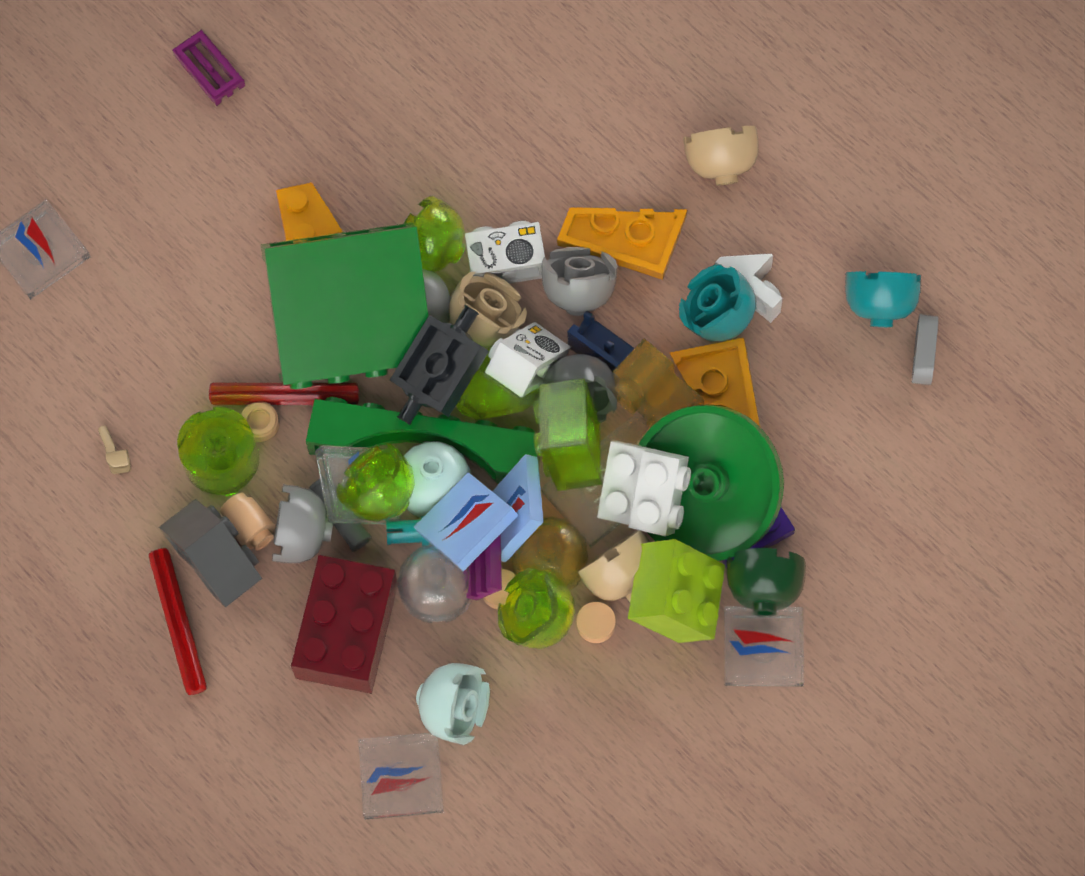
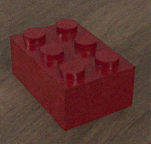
(344, 624)

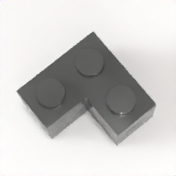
(210, 549)

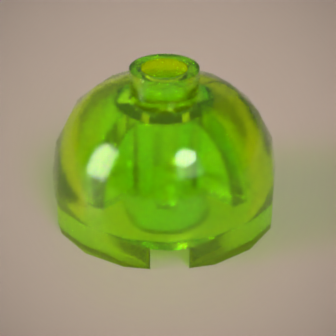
(439, 234)
(378, 484)
(534, 614)

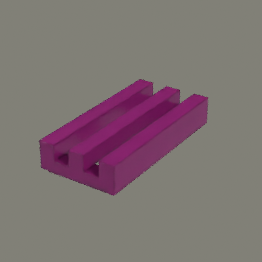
(225, 89)
(486, 572)

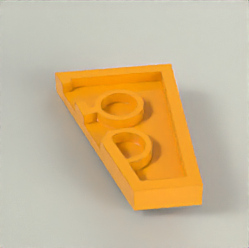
(634, 239)
(720, 375)

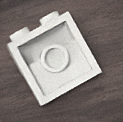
(644, 488)

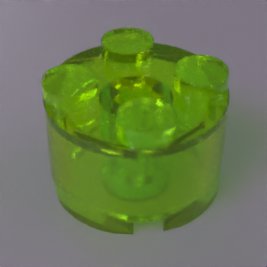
(212, 431)

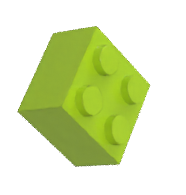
(677, 591)

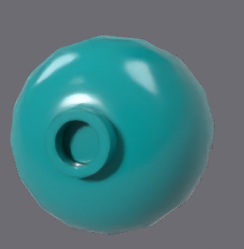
(882, 295)
(718, 304)

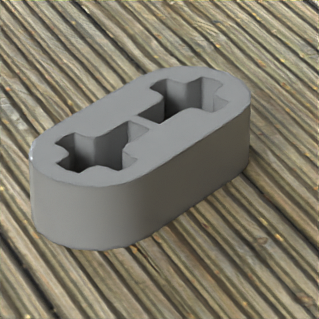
(925, 349)

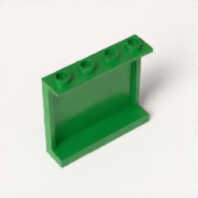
(345, 302)

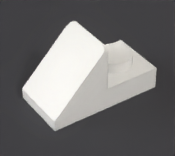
(754, 269)

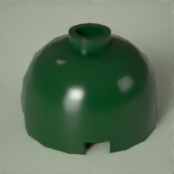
(764, 580)

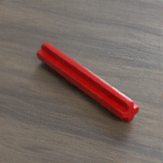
(278, 394)
(177, 621)

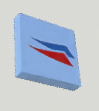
(523, 493)
(466, 521)

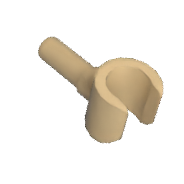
(117, 460)

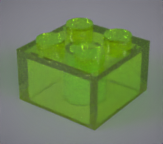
(568, 435)

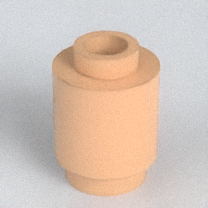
(250, 520)

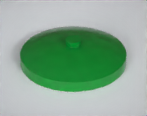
(733, 478)

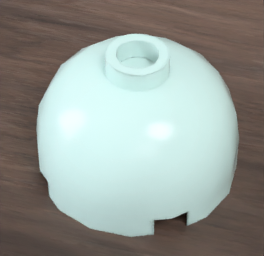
(436, 472)
(453, 702)

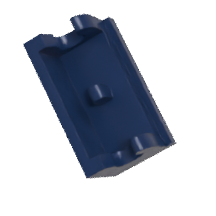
(598, 341)

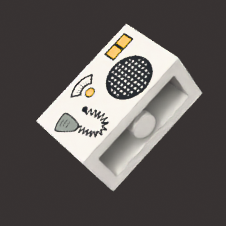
(507, 252)
(525, 358)

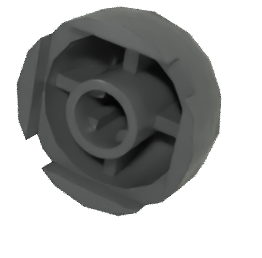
(596, 374)

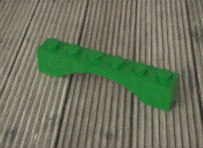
(365, 426)

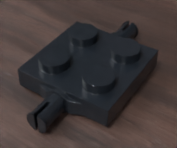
(439, 365)

